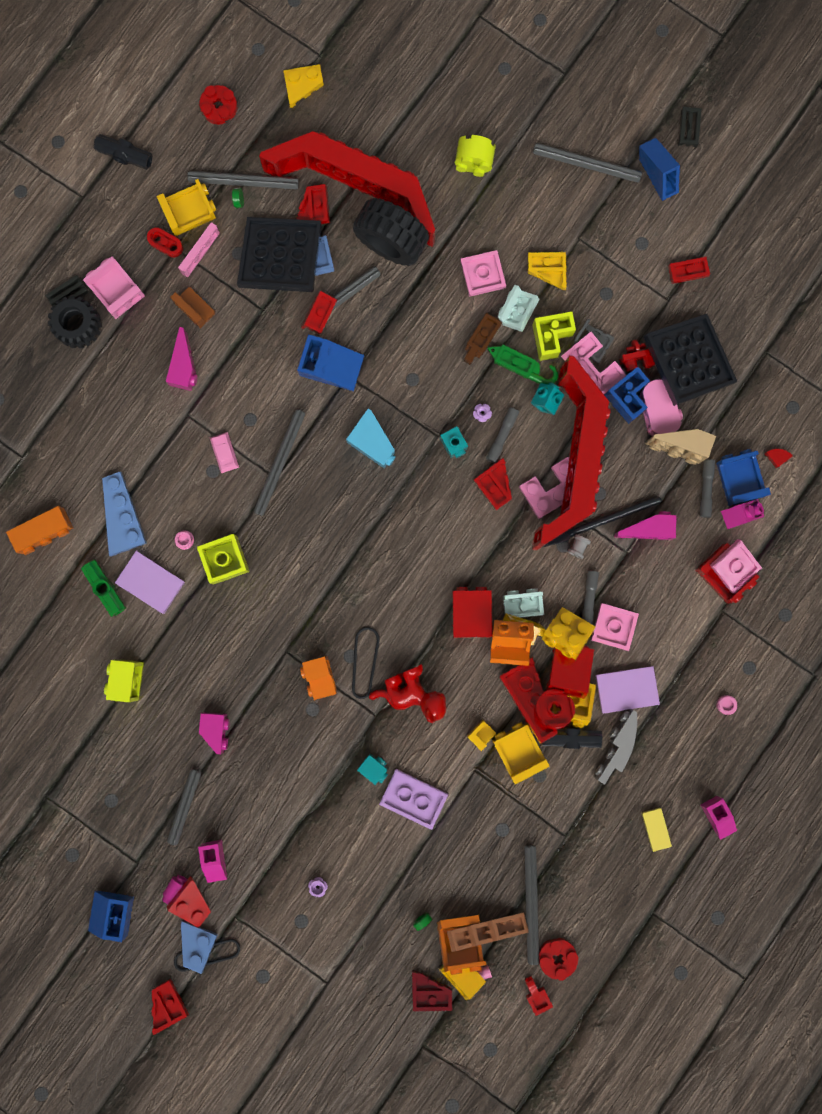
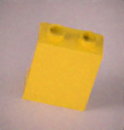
(187, 208)
(520, 752)

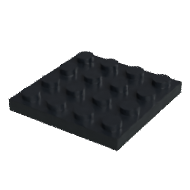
(279, 254)
(690, 359)

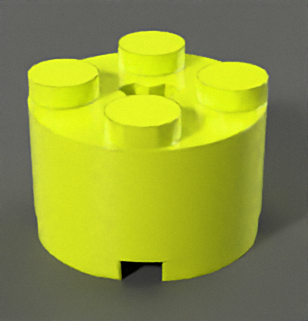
(474, 155)

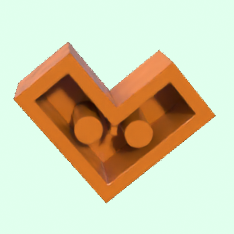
(320, 678)

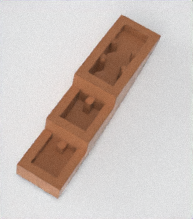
(487, 932)

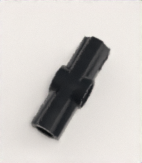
(123, 151)
(575, 738)

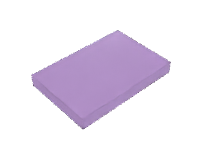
(150, 582)
(627, 689)
(413, 799)

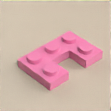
(586, 348)
(542, 501)

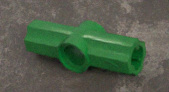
(96, 578)

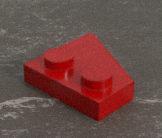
(189, 904)

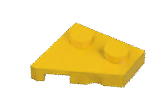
(302, 82)
(549, 267)

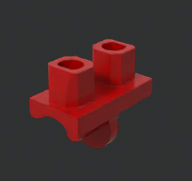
(629, 360)

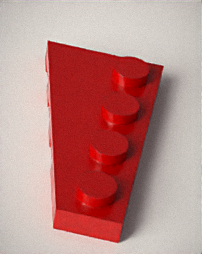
(525, 689)

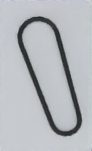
(373, 666)

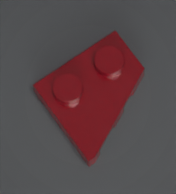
(430, 994)

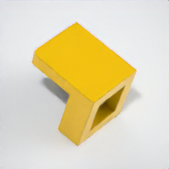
(481, 735)

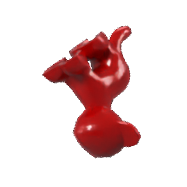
(432, 703)

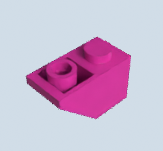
(743, 513)
(213, 730)
(719, 817)
(213, 861)

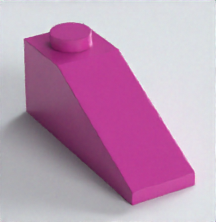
(182, 368)
(657, 527)

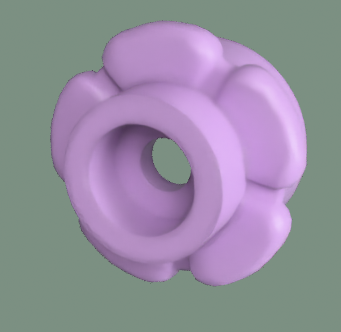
(482, 417)
(317, 892)

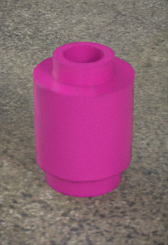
(172, 888)

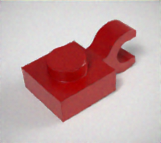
(537, 998)

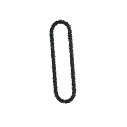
(211, 962)

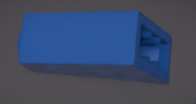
(660, 168)

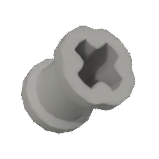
(579, 546)

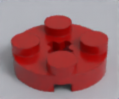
(214, 94)
(561, 701)
(561, 969)

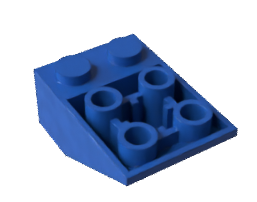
(330, 363)

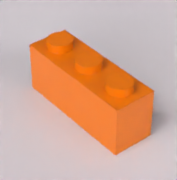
(40, 530)

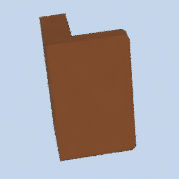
(193, 306)

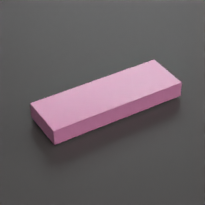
(199, 250)

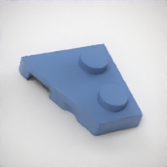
(196, 946)

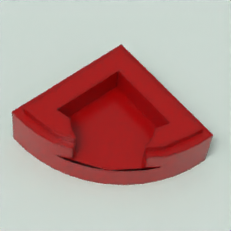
(778, 456)

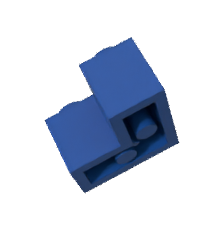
(624, 395)

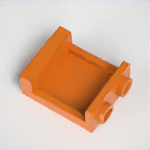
(511, 642)
(461, 959)

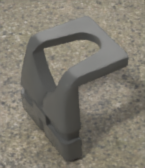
(604, 339)

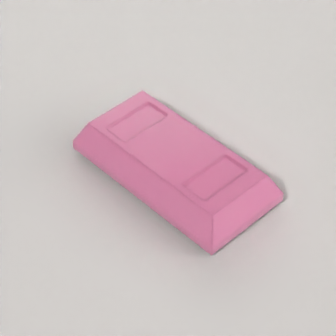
(224, 452)

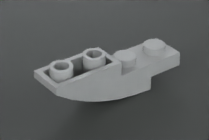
(624, 740)

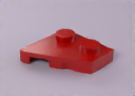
(315, 204)
(495, 485)
(167, 1006)

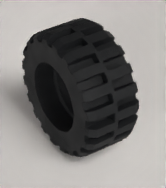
(390, 231)

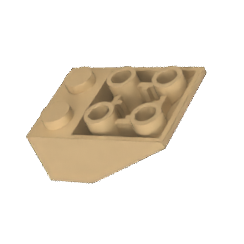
(689, 444)

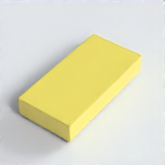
(656, 829)

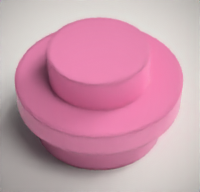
(184, 540)

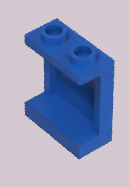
(741, 478)

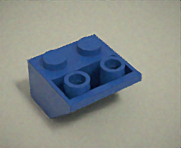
(110, 915)

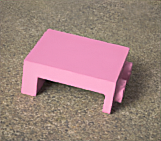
(113, 287)

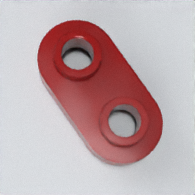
(166, 242)

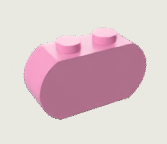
(661, 414)

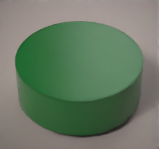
(237, 198)
(422, 921)

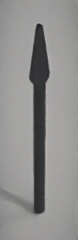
(604, 520)

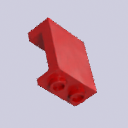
(716, 583)
(472, 612)
(570, 674)

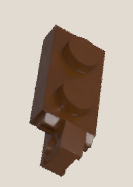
(482, 337)

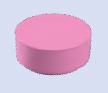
(726, 705)

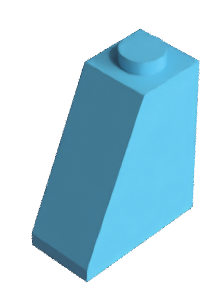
(371, 440)

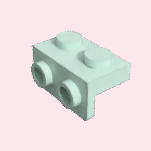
(517, 308)
(524, 604)

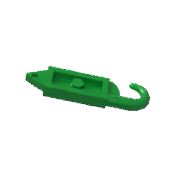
(520, 364)

